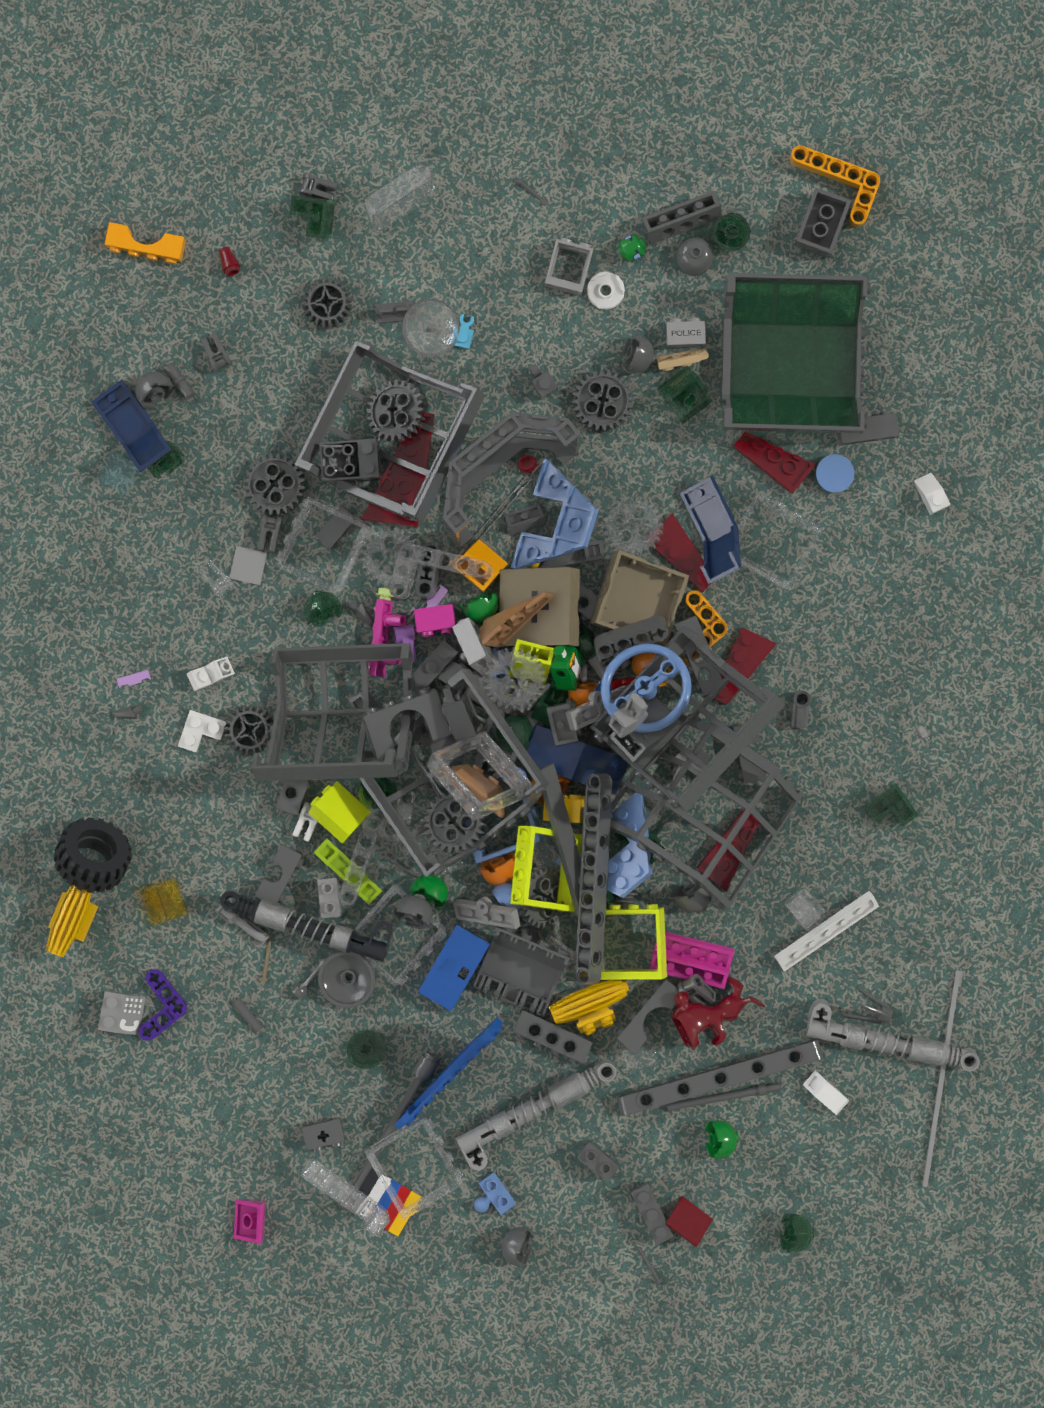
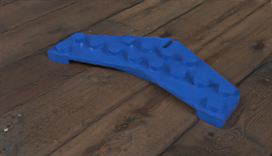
(450, 1072)

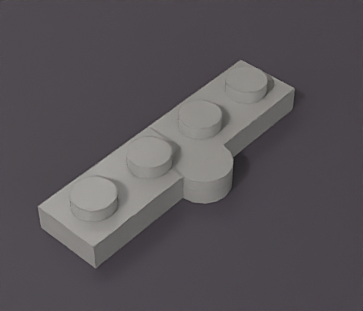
(591, 710)
(486, 913)

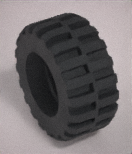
(99, 837)

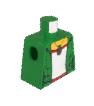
(566, 667)

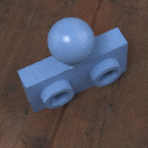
(496, 1194)

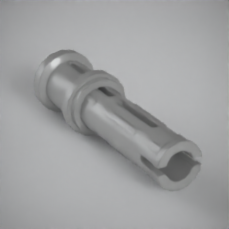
(244, 923)

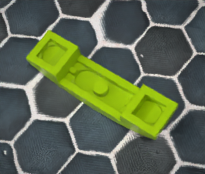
(339, 864)

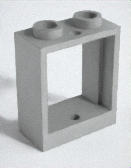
(563, 285)
(470, 642)

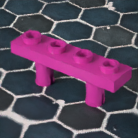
(381, 631)

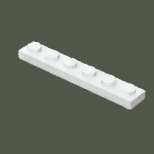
(826, 931)

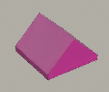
(249, 1220)

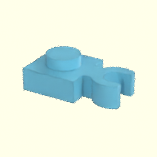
(465, 334)

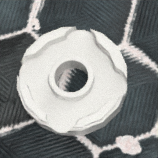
(605, 279)

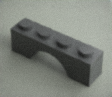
(633, 1034)

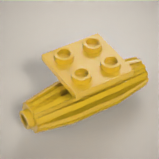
(70, 920)
(590, 1006)

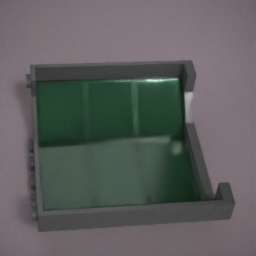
(793, 353)

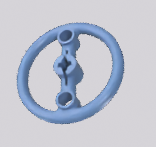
(651, 682)

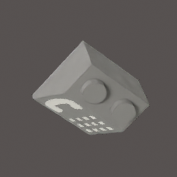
(121, 1012)

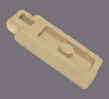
(681, 359)

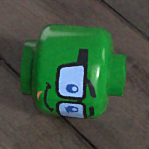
(632, 248)

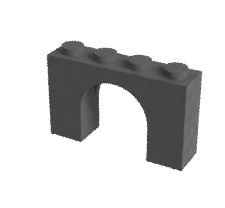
(378, 720)

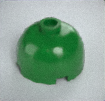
(480, 607)
(432, 888)
(722, 1139)

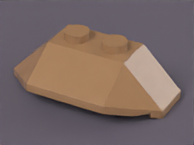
(479, 784)

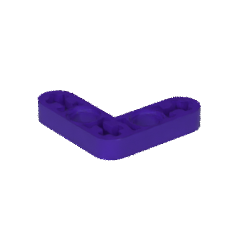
(168, 1010)

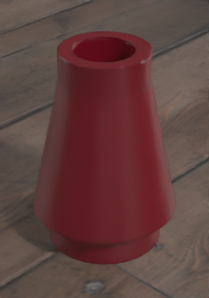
(229, 263)

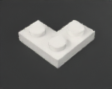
(198, 725)

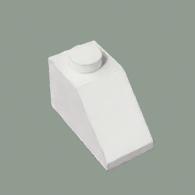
(932, 493)

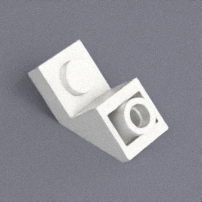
(210, 673)
(825, 1092)

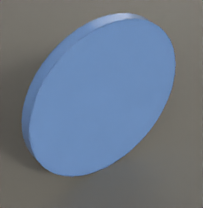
(835, 473)

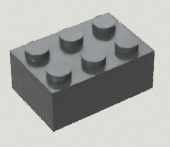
(822, 222)

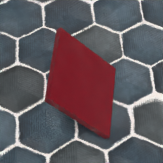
(689, 1221)

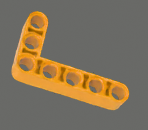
(842, 177)
(708, 624)

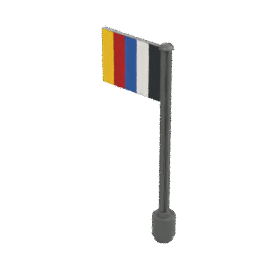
(368, 1180)

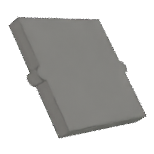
(248, 565)

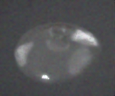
(442, 319)

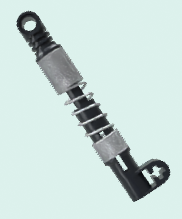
(279, 918)

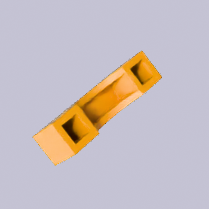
(168, 247)

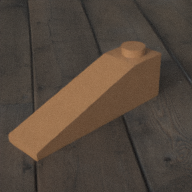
(502, 626)

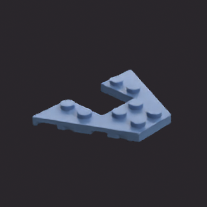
(573, 525)
(631, 864)

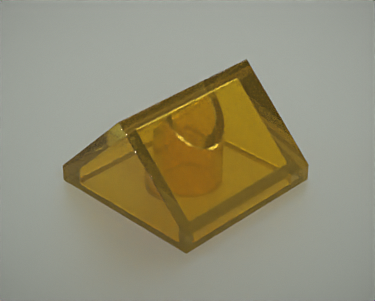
(164, 902)

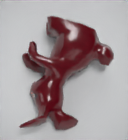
(695, 1017)

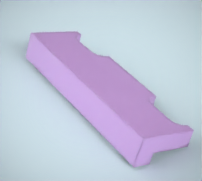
(438, 597)
(133, 678)

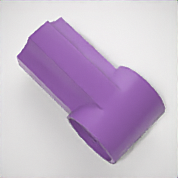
(405, 634)

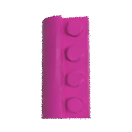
(692, 956)

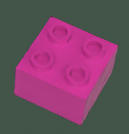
(434, 620)

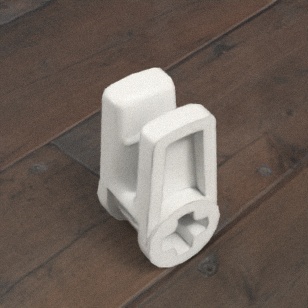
(304, 815)

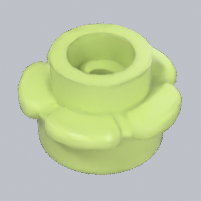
(384, 593)

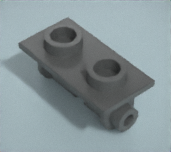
(392, 311)

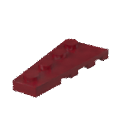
(778, 464)
(681, 552)
(745, 657)
(727, 866)

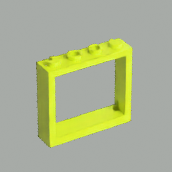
(523, 868)
(629, 974)

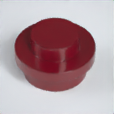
(527, 464)

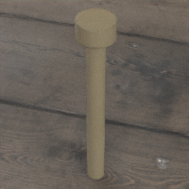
(263, 978)

